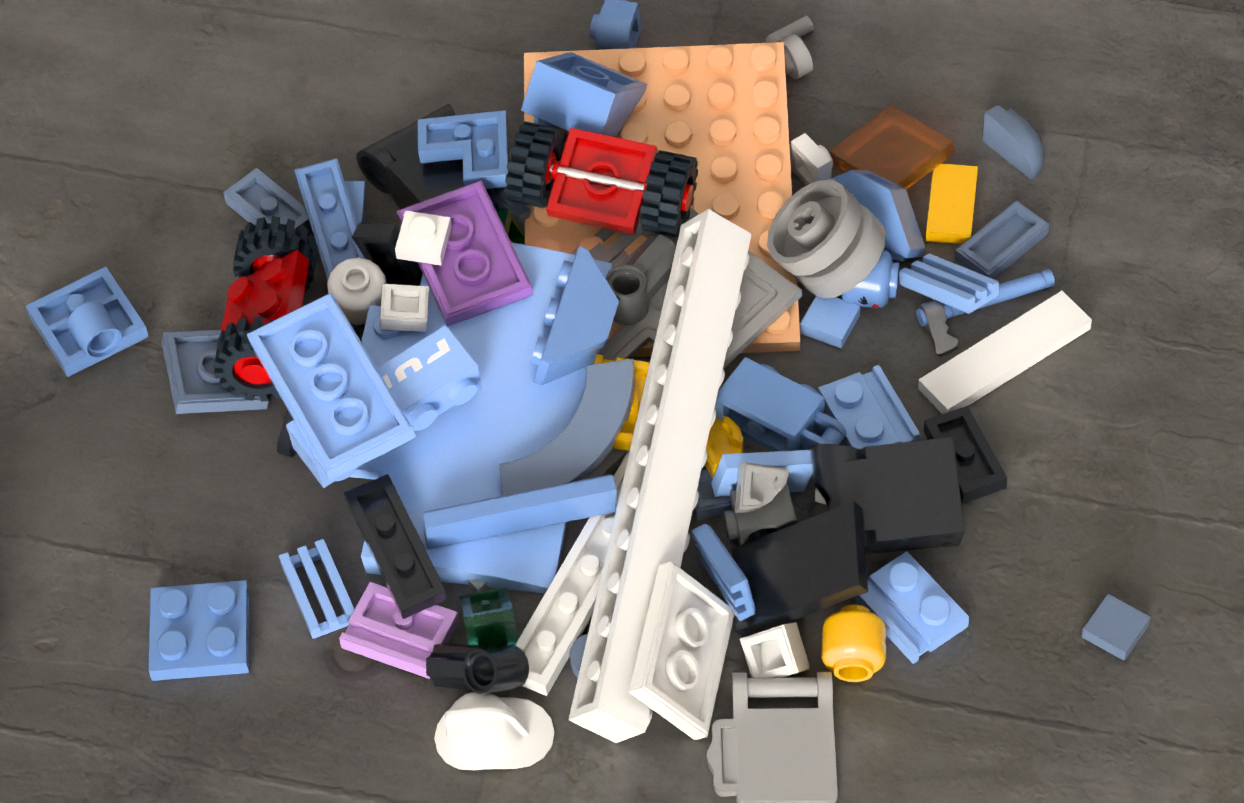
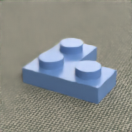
(475, 138)

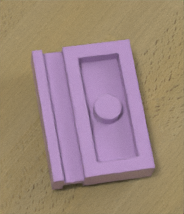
(382, 634)

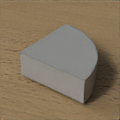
(758, 485)

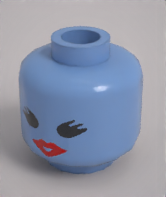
(878, 285)

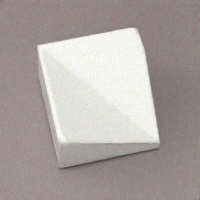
(775, 652)

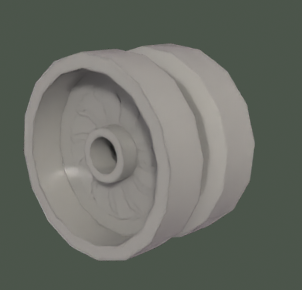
(826, 239)

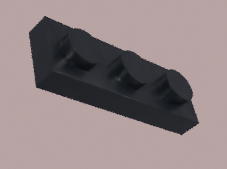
(395, 546)

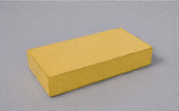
(951, 203)

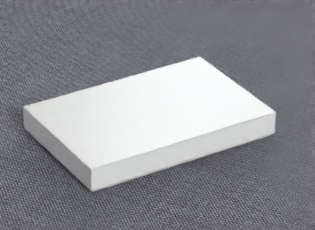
(682, 651)

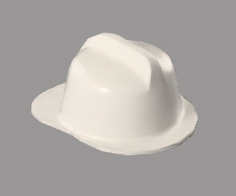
(493, 733)

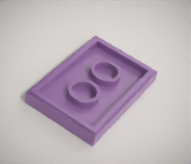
(479, 259)

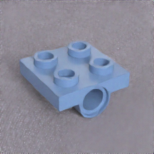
(87, 321)

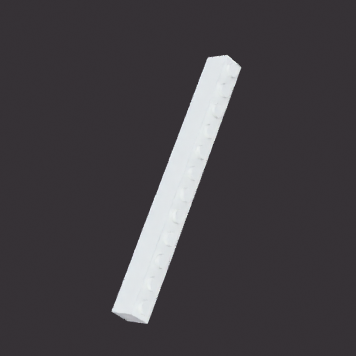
(662, 466)

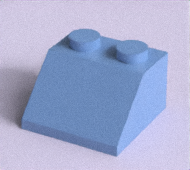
(581, 95)

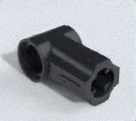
(477, 667)

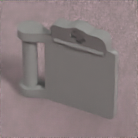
(776, 751)

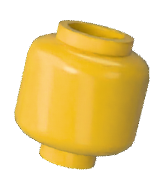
(853, 643)

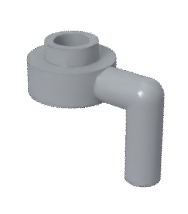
(797, 57)

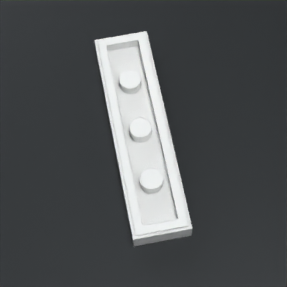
(1004, 353)

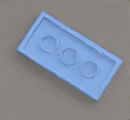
(331, 386)

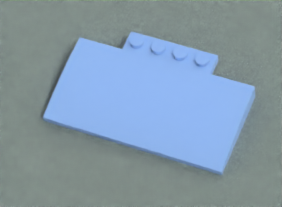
(503, 422)

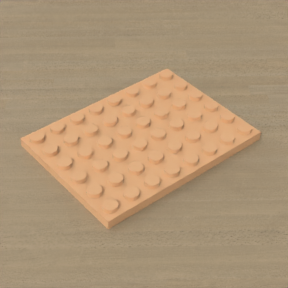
(728, 114)

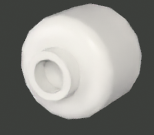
(355, 287)

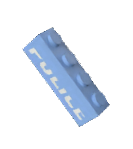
(424, 383)

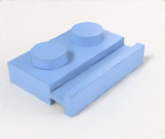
(868, 410)
(913, 607)

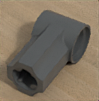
(641, 278)

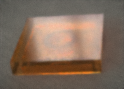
(893, 148)

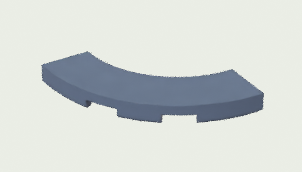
(586, 437)

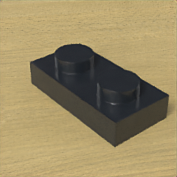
(378, 245)
(975, 461)

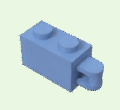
(776, 409)

